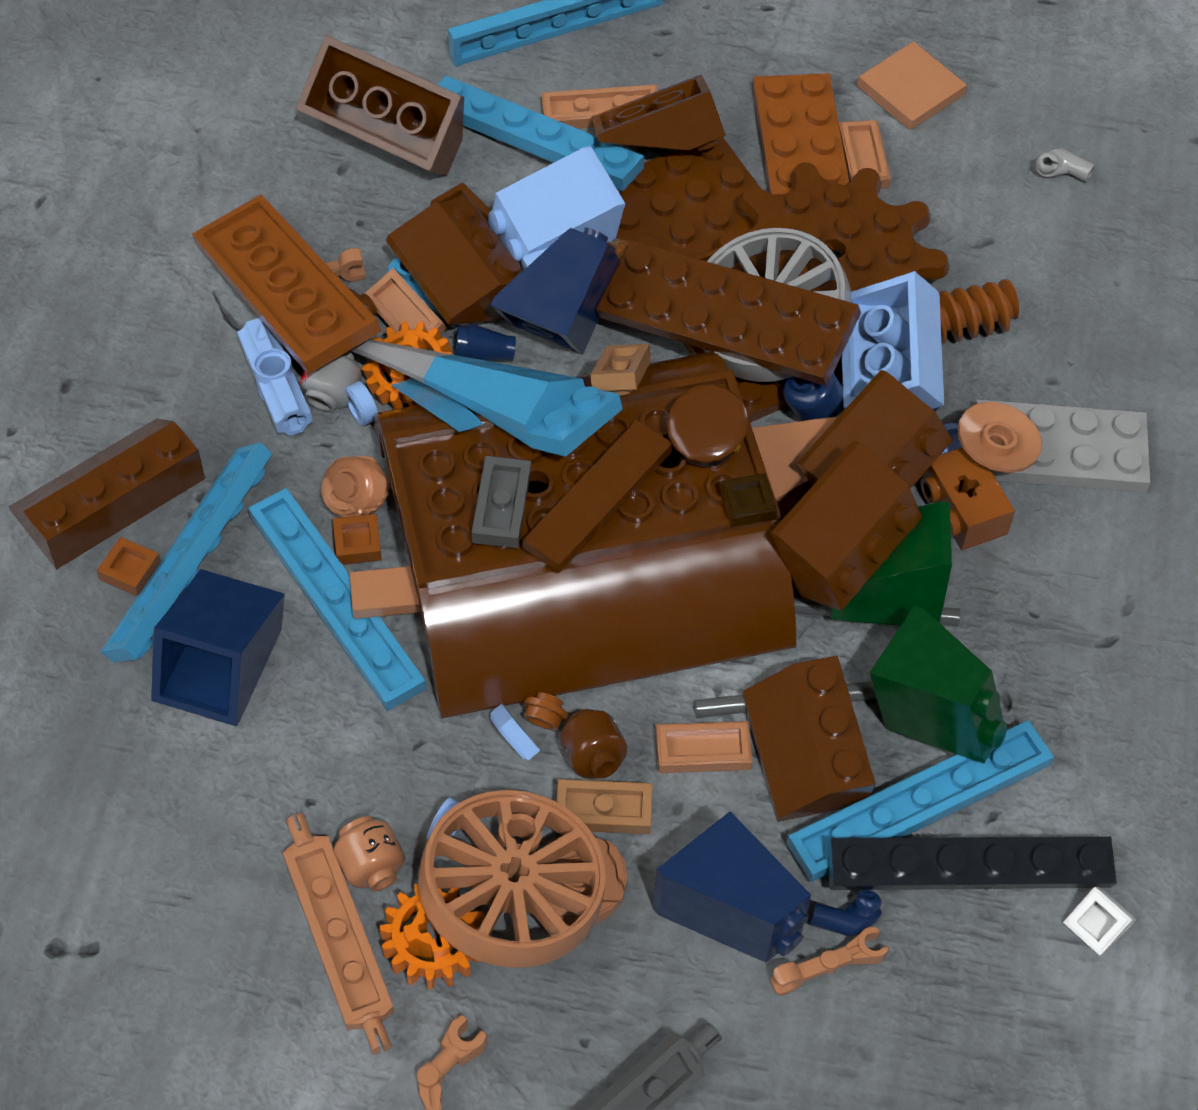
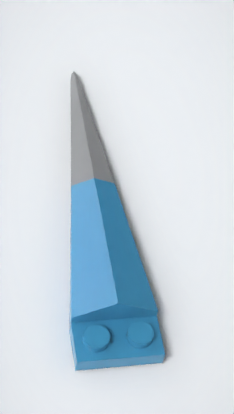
(533, 405)

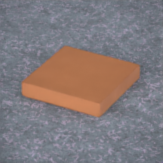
(911, 85)

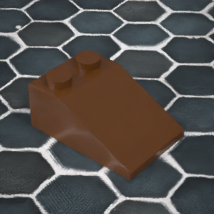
(669, 118)

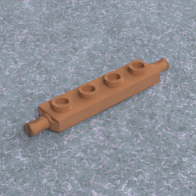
(338, 933)

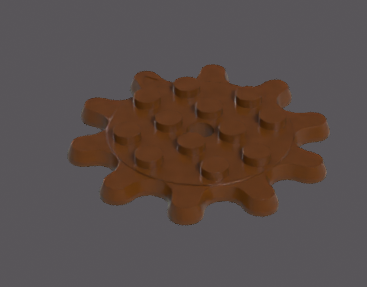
(850, 217)

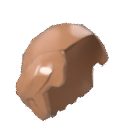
(354, 486)

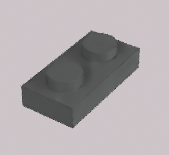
(501, 502)

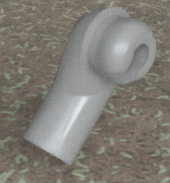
(1063, 162)

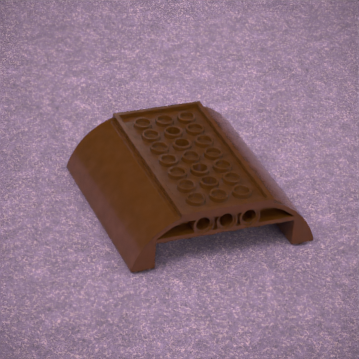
(642, 599)

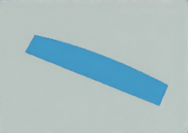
(439, 404)

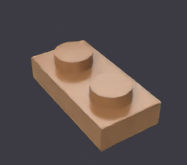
(621, 368)
(608, 804)

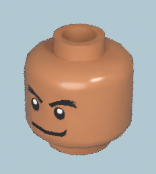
(369, 853)

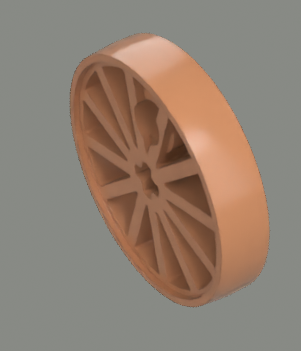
(512, 877)

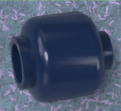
(814, 400)

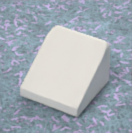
(1099, 920)

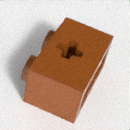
(976, 499)

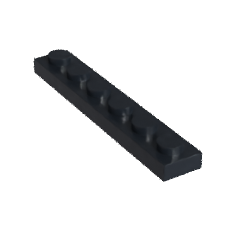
(970, 863)

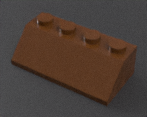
(384, 105)
(109, 491)

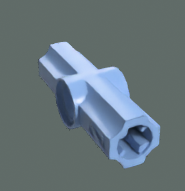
(274, 378)

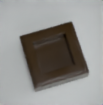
(748, 500)

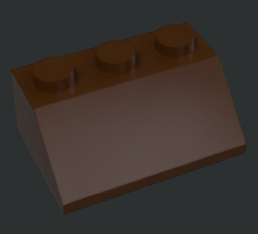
(455, 260)
(889, 424)
(845, 527)
(809, 739)

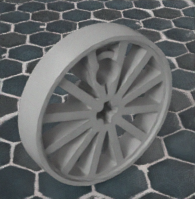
(773, 241)

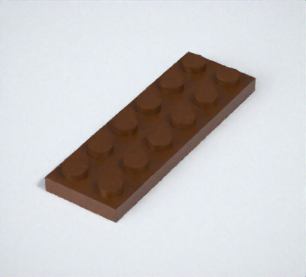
(729, 312)

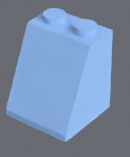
(552, 200)

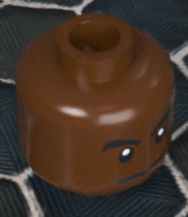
(593, 742)

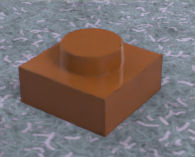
(357, 539)
(128, 566)

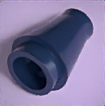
(483, 344)

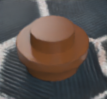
(545, 711)

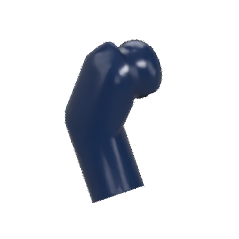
(851, 919)

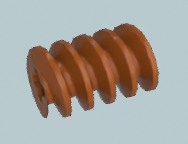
(978, 307)

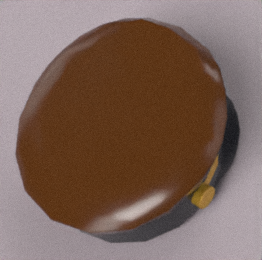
(707, 425)

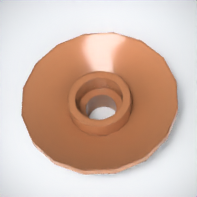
(999, 437)

